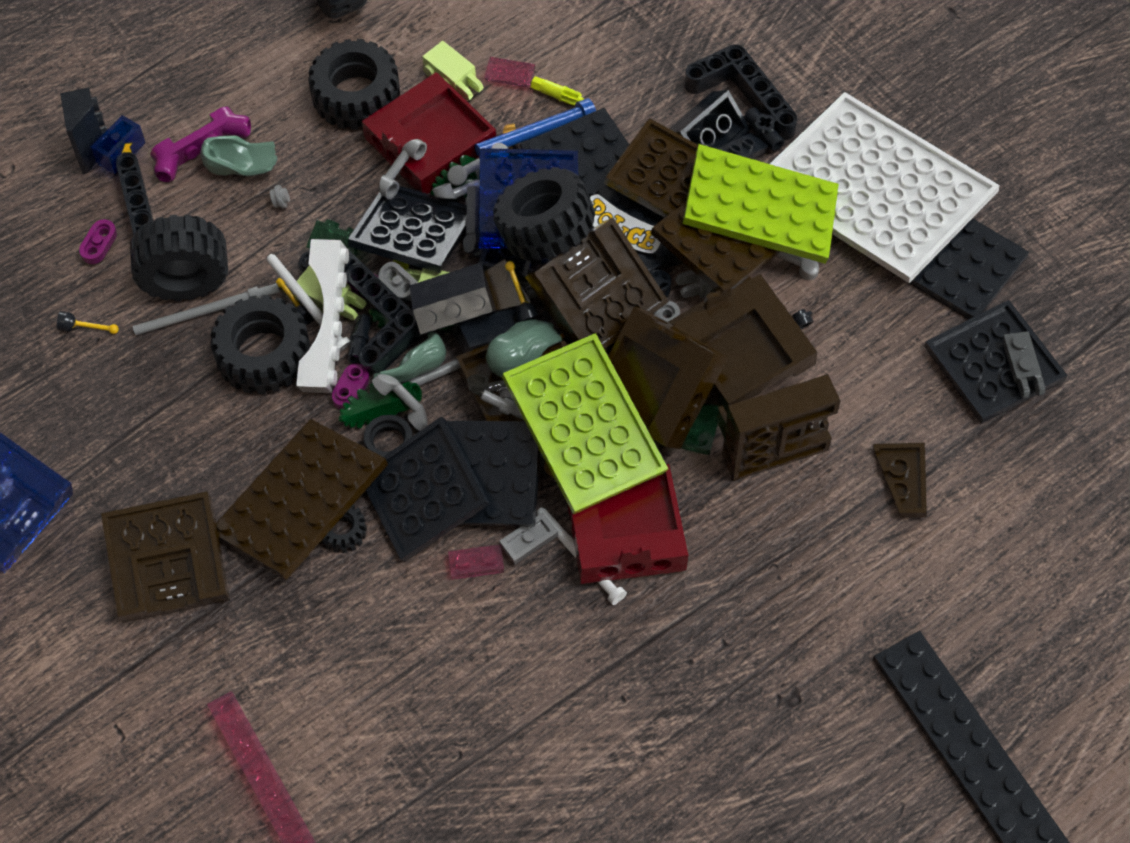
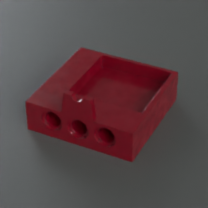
(435, 116)
(631, 533)

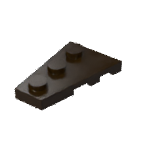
(502, 287)
(905, 476)

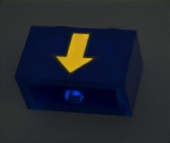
(119, 138)

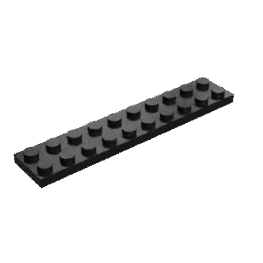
(966, 744)

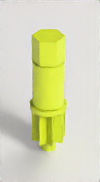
(556, 91)

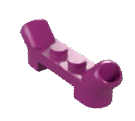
(172, 155)

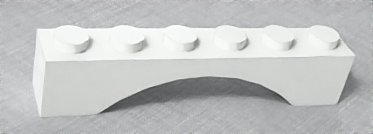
(317, 366)

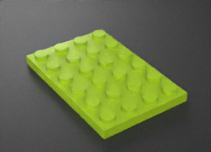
(761, 204)
(584, 423)

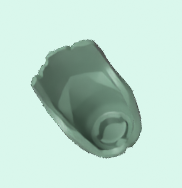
(236, 156)
(520, 345)
(420, 359)

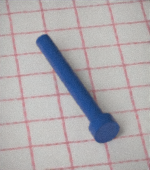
(540, 127)

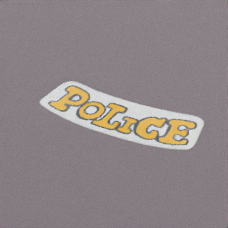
(635, 230)

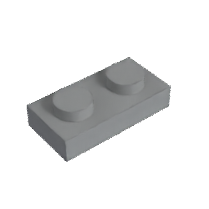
(528, 539)

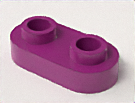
(96, 243)
(350, 384)

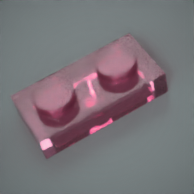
(510, 72)
(476, 562)

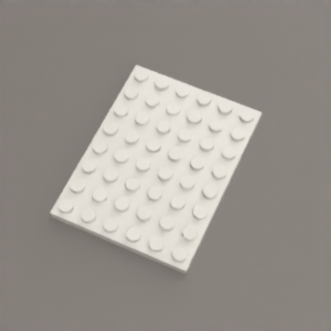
(895, 190)

